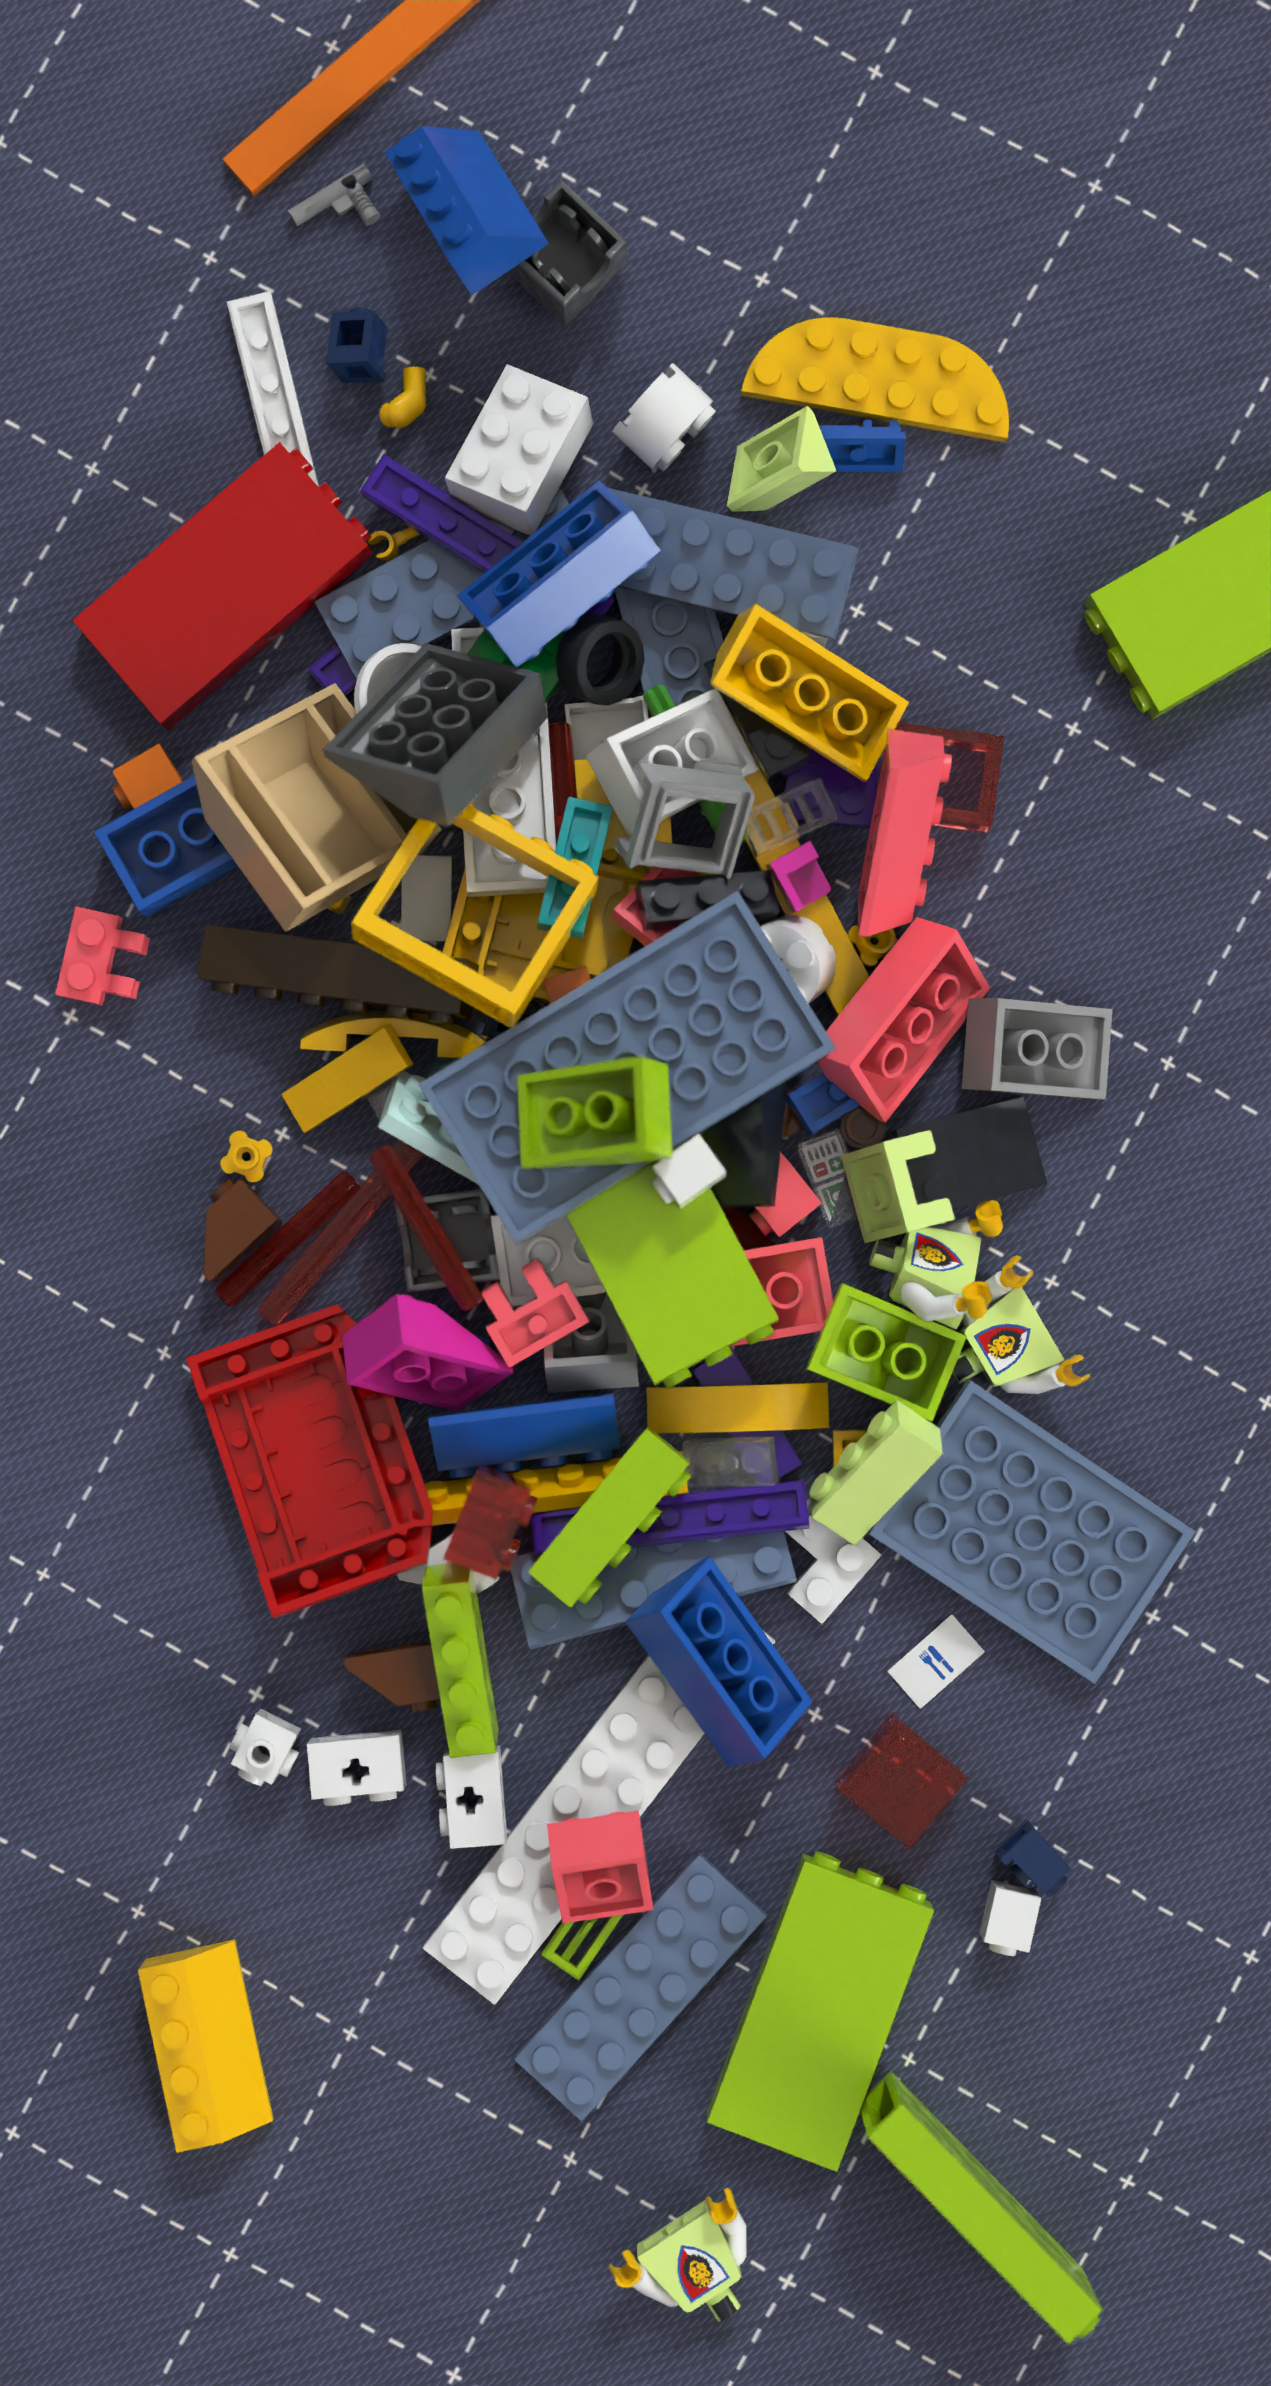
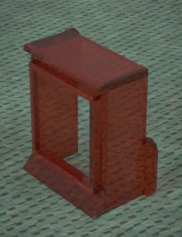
(993, 747)

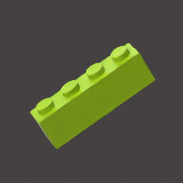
(609, 1518)
(460, 1660)

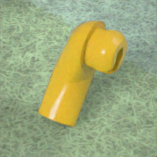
(410, 403)

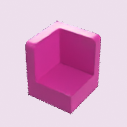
(799, 877)

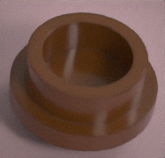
(861, 1128)

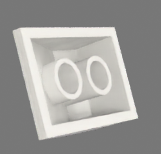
(674, 738)

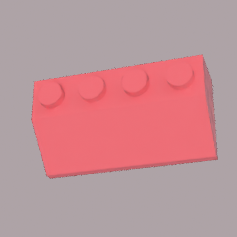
(901, 829)
(902, 1017)

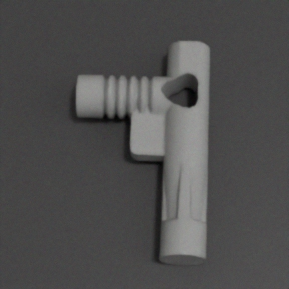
(340, 198)

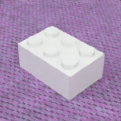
(520, 449)

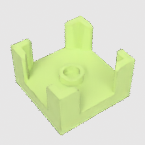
(884, 1188)

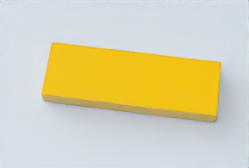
(347, 1079)

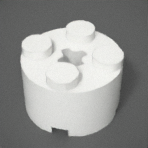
(663, 417)
(803, 952)

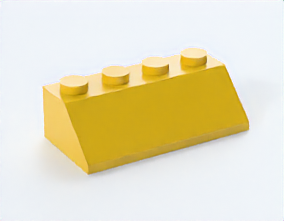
(806, 691)
(205, 2044)

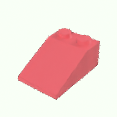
(795, 1284)

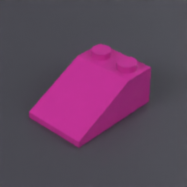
(420, 1355)

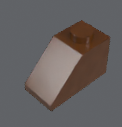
(234, 1226)
(399, 1673)

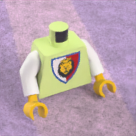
(939, 1265)
(1013, 1342)
(691, 2259)

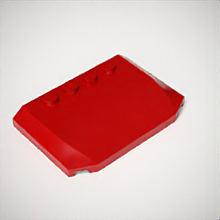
(313, 1462)

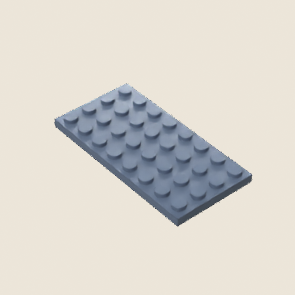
(697, 999)

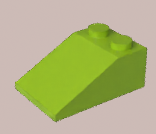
(595, 1114)
(886, 1351)

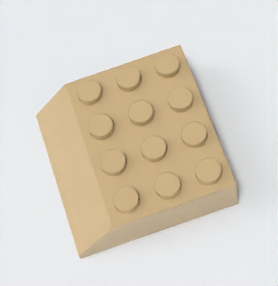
(293, 816)

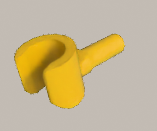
(395, 540)

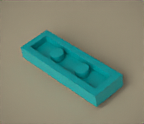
(583, 839)

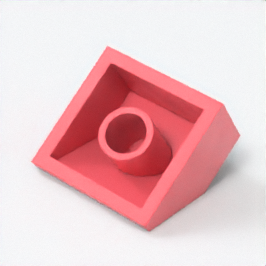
(599, 1866)

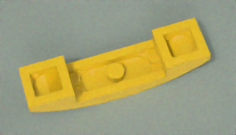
(336, 1033)
(738, 1408)

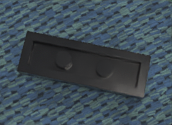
(677, 900)

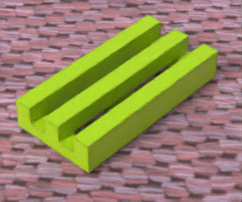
(563, 1960)

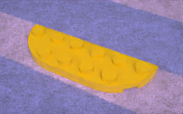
(881, 377)

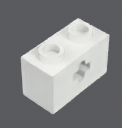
(333, 1754)
(474, 1825)

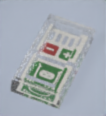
(828, 1177)

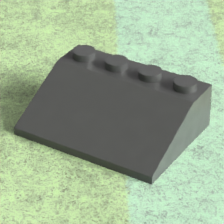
(440, 731)

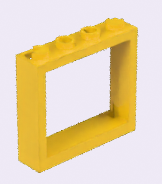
(448, 973)

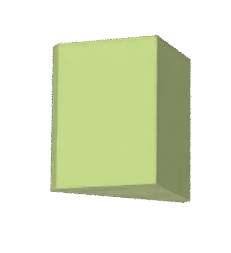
(779, 463)

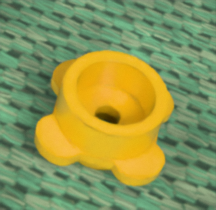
(869, 952)
(252, 1168)

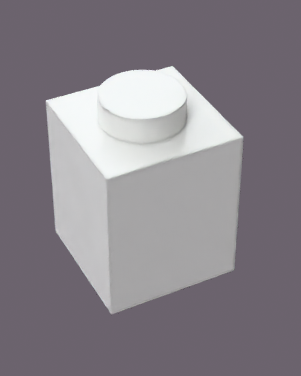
(687, 1173)
(1009, 1918)

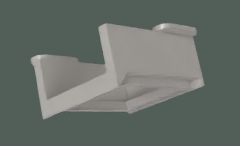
(706, 782)

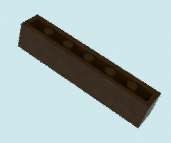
(320, 972)

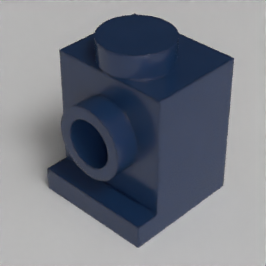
(357, 346)
(1034, 1860)

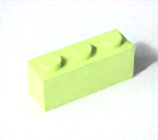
(875, 1472)

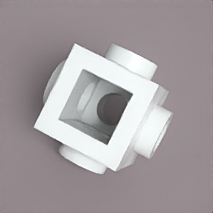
(276, 1736)

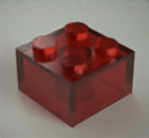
(488, 1522)
(901, 1780)

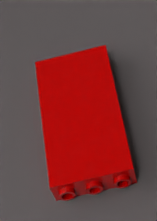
(225, 585)

